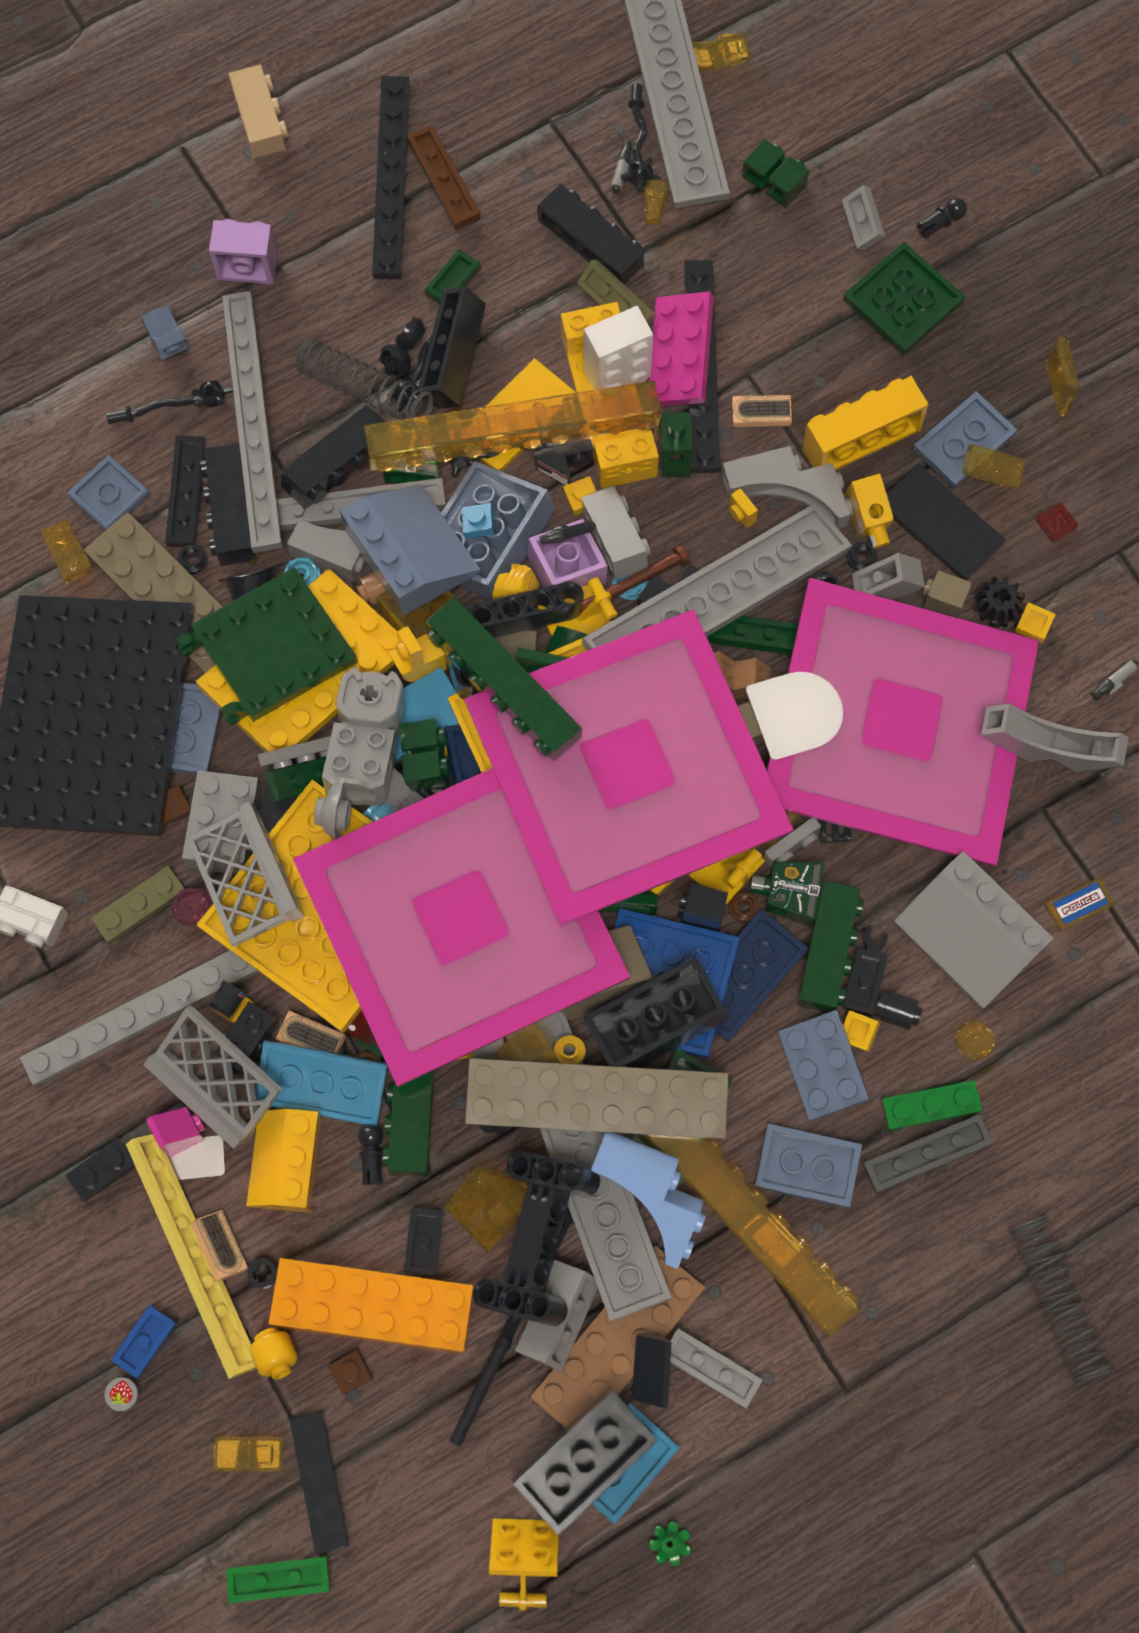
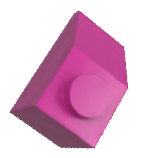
(176, 1130)

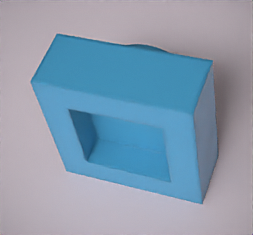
(478, 520)

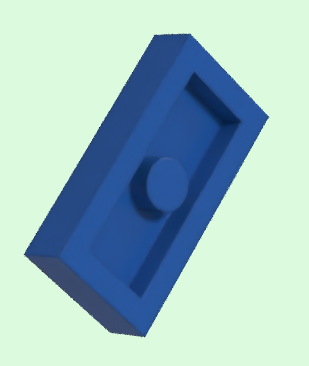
(144, 1342)

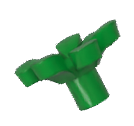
(670, 1534)

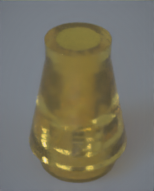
(655, 200)

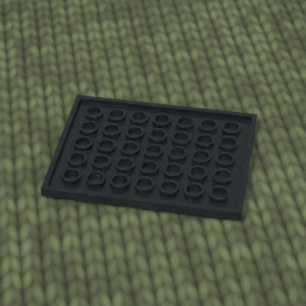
(91, 714)

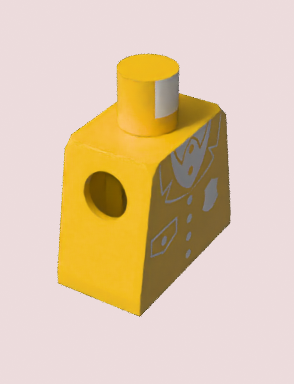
(869, 501)

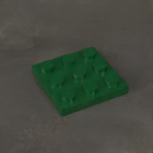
(903, 298)

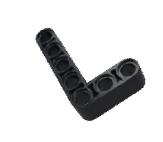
(527, 618)

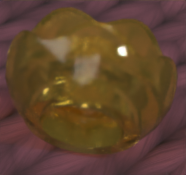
(979, 1031)

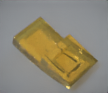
(722, 53)
(248, 1454)

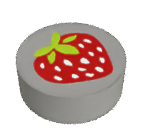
(122, 1394)

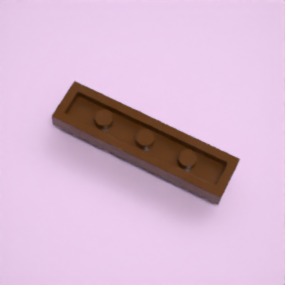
(443, 177)

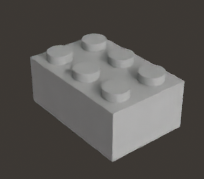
(213, 800)

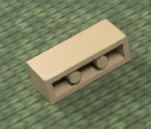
(258, 110)

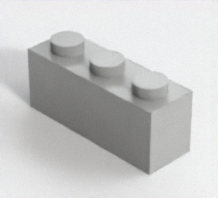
(616, 532)
(554, 1343)

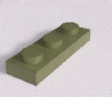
(607, 289)
(137, 905)

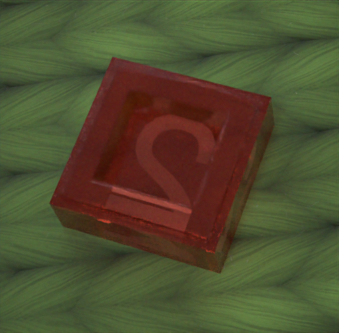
(1057, 522)

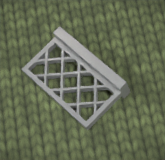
(270, 866)
(201, 1094)

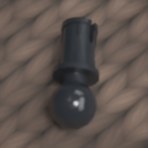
(954, 209)
(371, 1137)

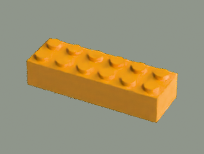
(372, 1306)

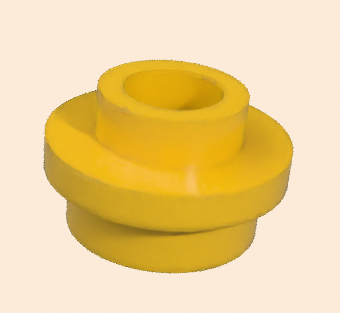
(574, 1041)

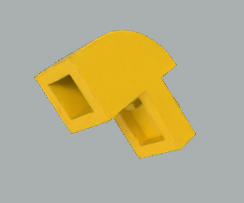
(416, 656)

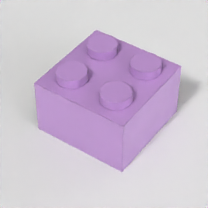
(243, 251)
(567, 561)

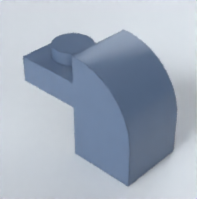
(164, 332)

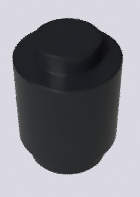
(898, 1010)

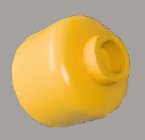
(273, 1353)

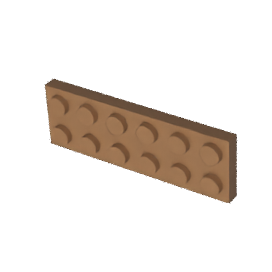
(607, 1349)

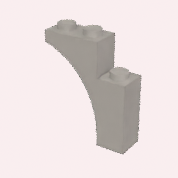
(781, 475)
(327, 549)
(1044, 740)

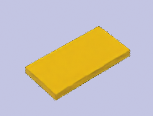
(531, 383)

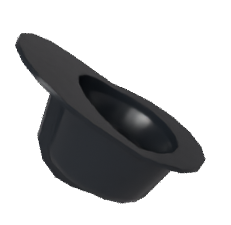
(243, 584)

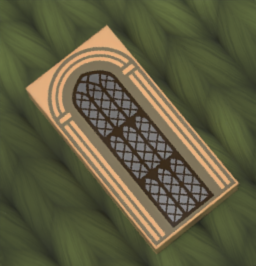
(761, 411)
(310, 1034)
(219, 1246)

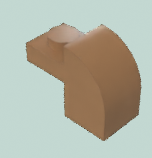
(742, 673)

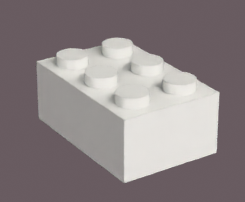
(618, 350)

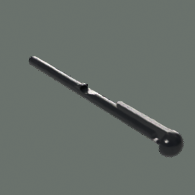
(500, 1349)

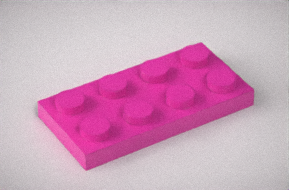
(681, 347)

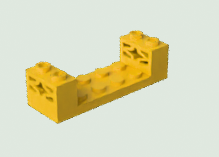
(616, 457)

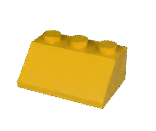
(284, 1160)

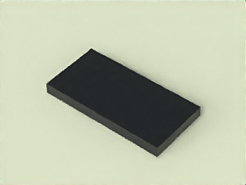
(943, 523)

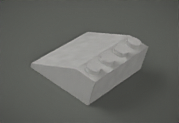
(973, 930)

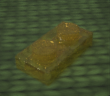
(993, 466)
(66, 551)

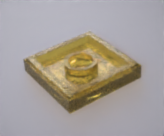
(1062, 376)

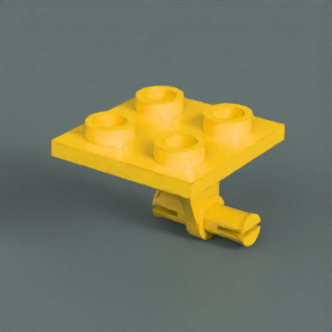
(595, 615)
(730, 873)
(523, 1550)

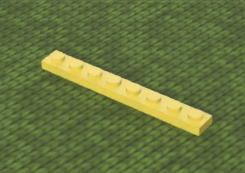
(176, 1219)

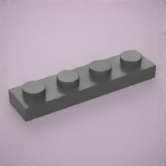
(927, 1153)

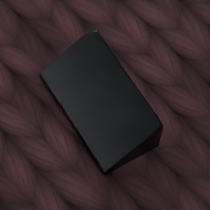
(652, 1370)

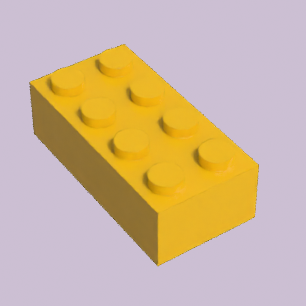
(865, 424)

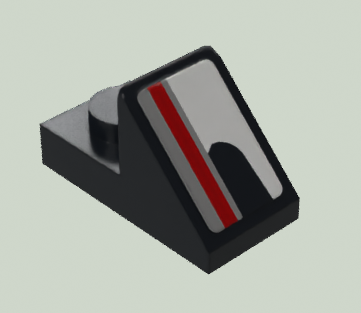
(556, 460)

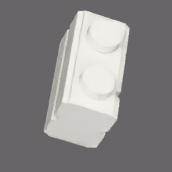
(30, 917)

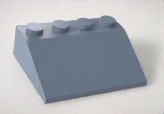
(519, 513)
(408, 545)

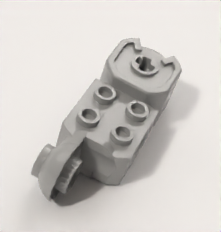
(360, 747)

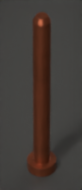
(679, 557)

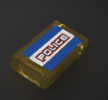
(1079, 904)

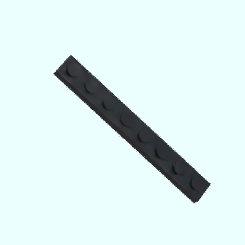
(391, 178)
(704, 416)

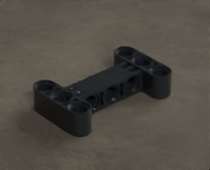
(536, 1238)

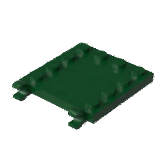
(270, 646)

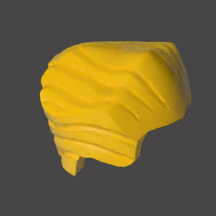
(518, 580)

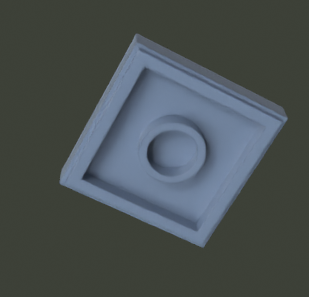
(108, 493)

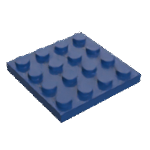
(673, 943)

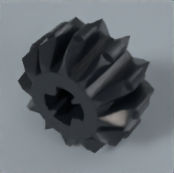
(994, 591)

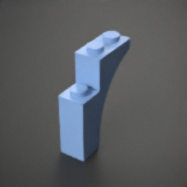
(653, 1181)

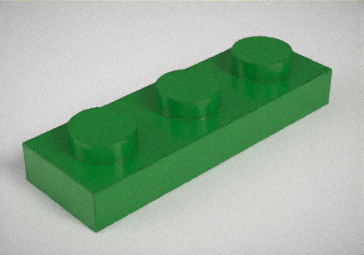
(931, 1105)
(278, 1579)

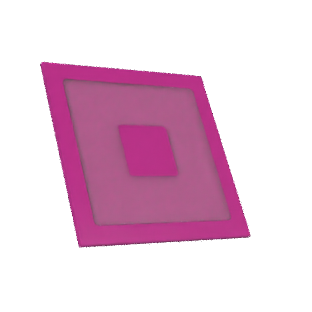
(911, 722)
(651, 784)
(451, 928)

